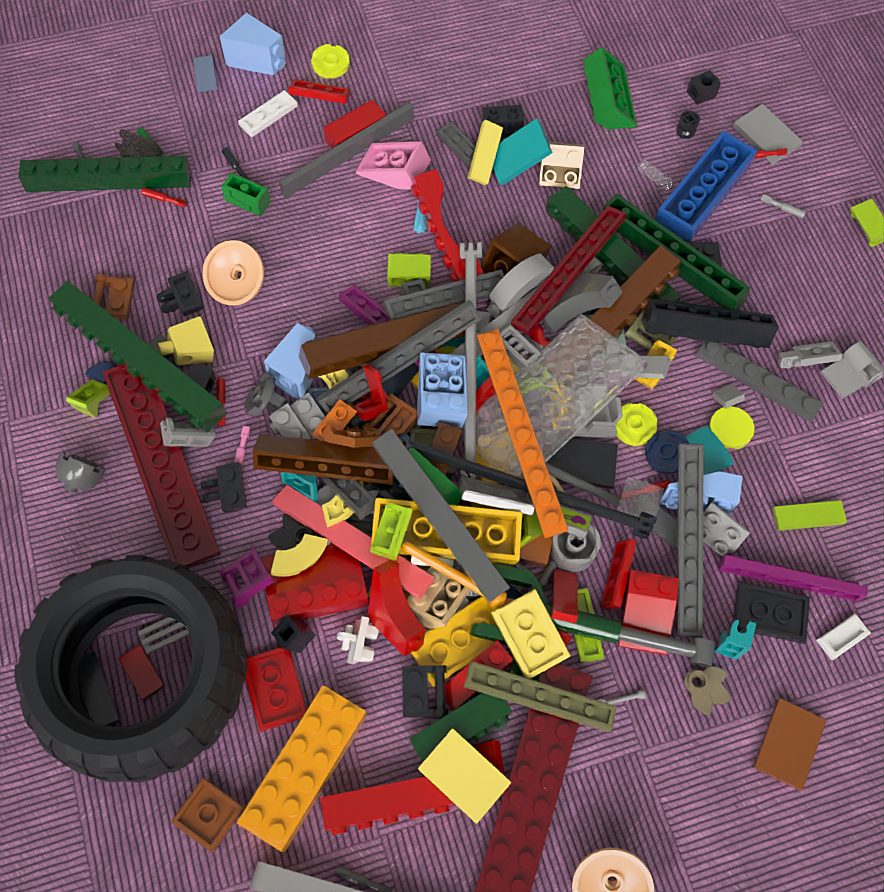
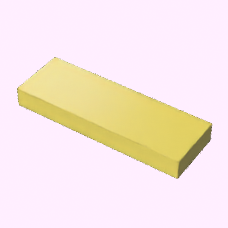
(485, 152)

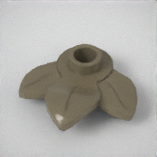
(710, 688)

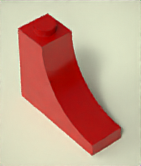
(391, 612)

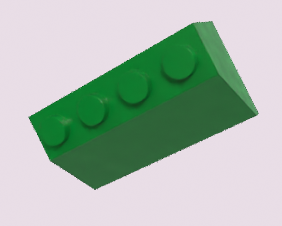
(609, 91)

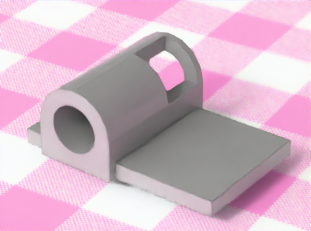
(855, 370)

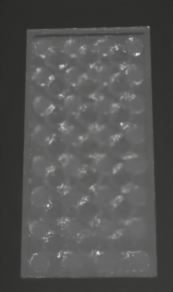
(560, 392)

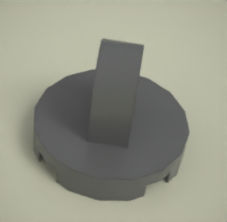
(264, 397)

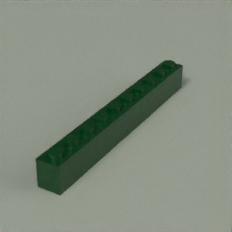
(138, 357)

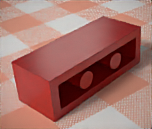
(352, 123)

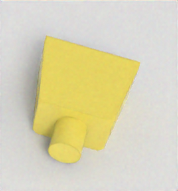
(188, 343)

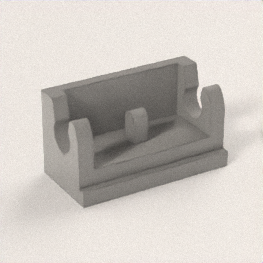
(185, 434)

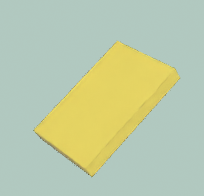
(530, 634)
(464, 776)

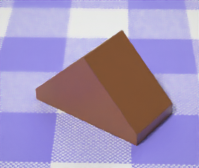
(536, 551)

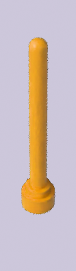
(449, 571)

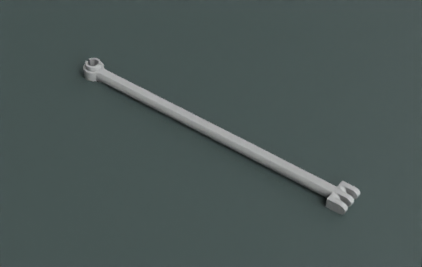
(470, 354)

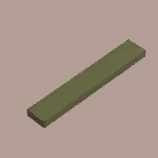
(540, 696)

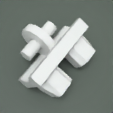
(357, 650)

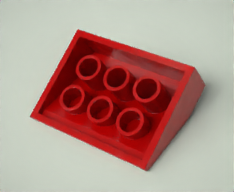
(321, 590)

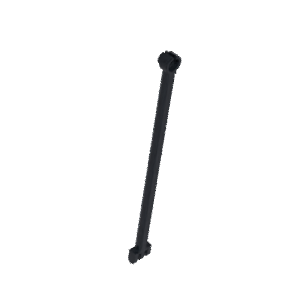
(641, 525)

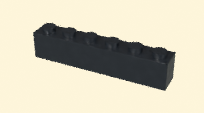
(709, 323)

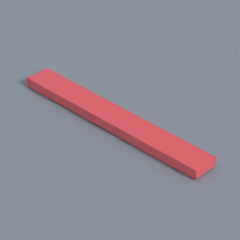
(349, 539)

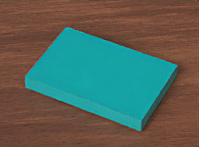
(521, 151)

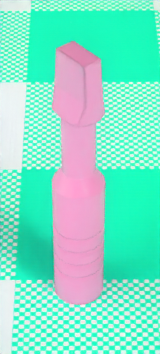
(240, 452)

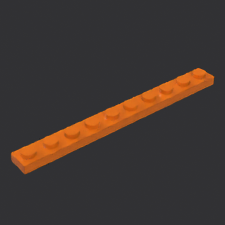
(522, 435)

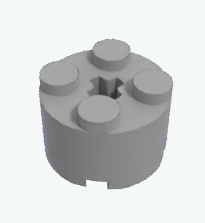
(575, 558)

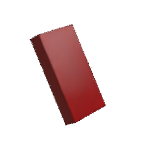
(141, 672)

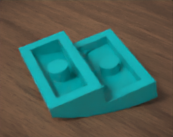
(715, 454)

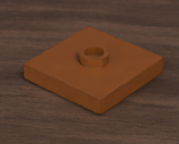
(207, 815)

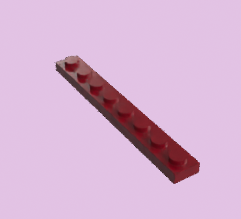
(568, 270)

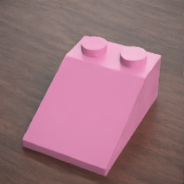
(394, 163)

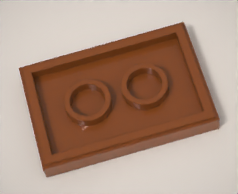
(789, 744)

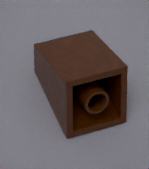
(512, 248)

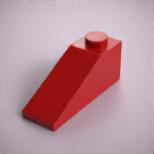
(493, 656)

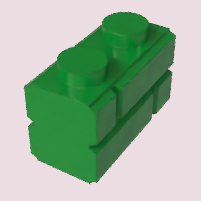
(246, 194)

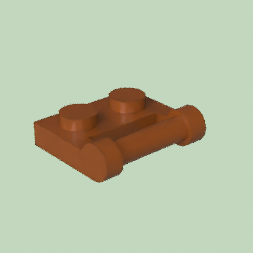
(119, 295)
(399, 421)
(352, 437)

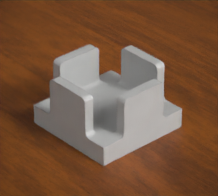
(604, 422)

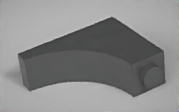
(585, 293)

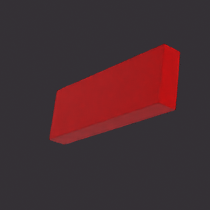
(319, 91)
(618, 574)
(564, 596)

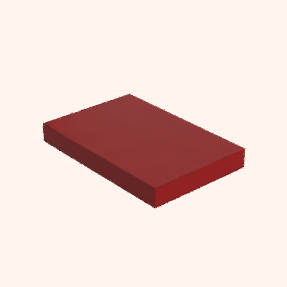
(274, 689)

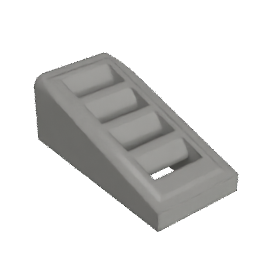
(523, 343)

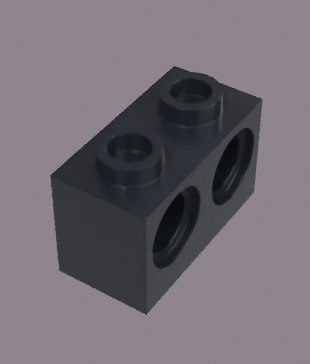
(508, 117)

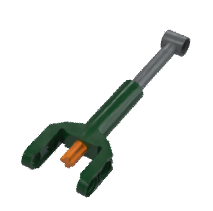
(597, 626)

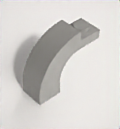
(518, 282)

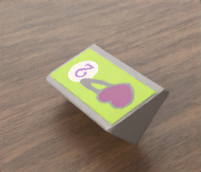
(576, 521)

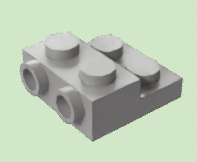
(298, 419)

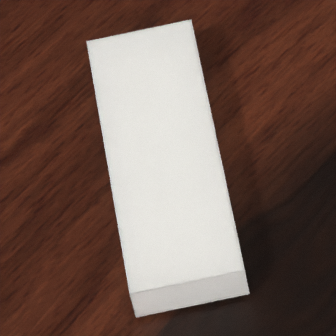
(267, 113)

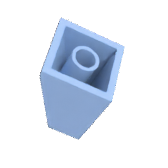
(253, 46)
(286, 365)

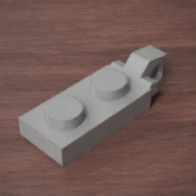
(810, 355)

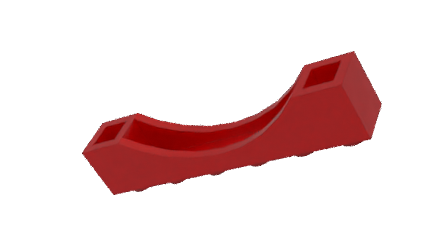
(429, 191)

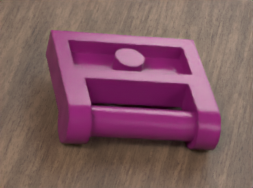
(253, 573)

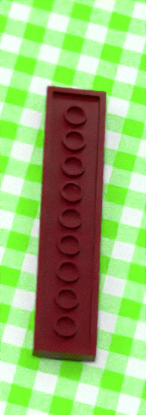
(162, 470)
(533, 792)

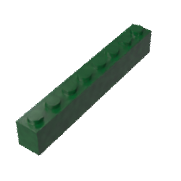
(105, 173)
(615, 255)
(694, 266)

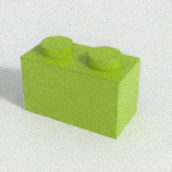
(408, 268)

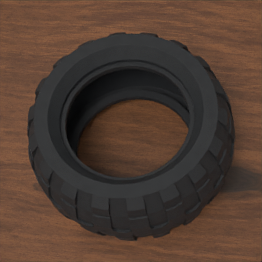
(77, 616)

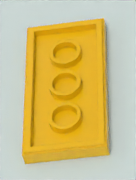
(453, 643)

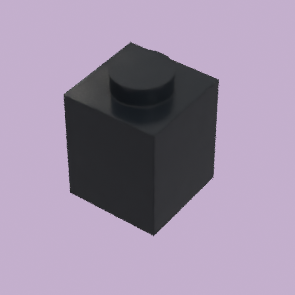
(293, 634)

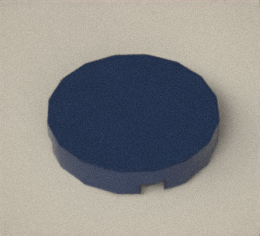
(663, 451)

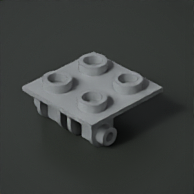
(722, 531)

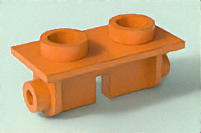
(337, 418)

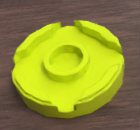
(330, 61)
(636, 425)
(732, 427)

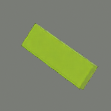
(809, 515)
(587, 648)

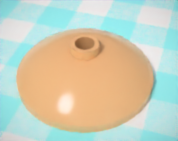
(222, 268)
(599, 865)

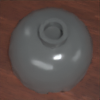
(77, 472)

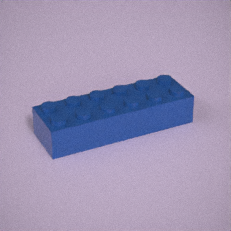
(706, 186)

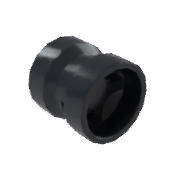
(687, 124)

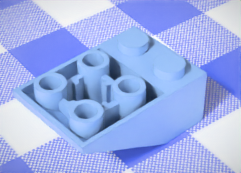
(442, 390)
(718, 488)

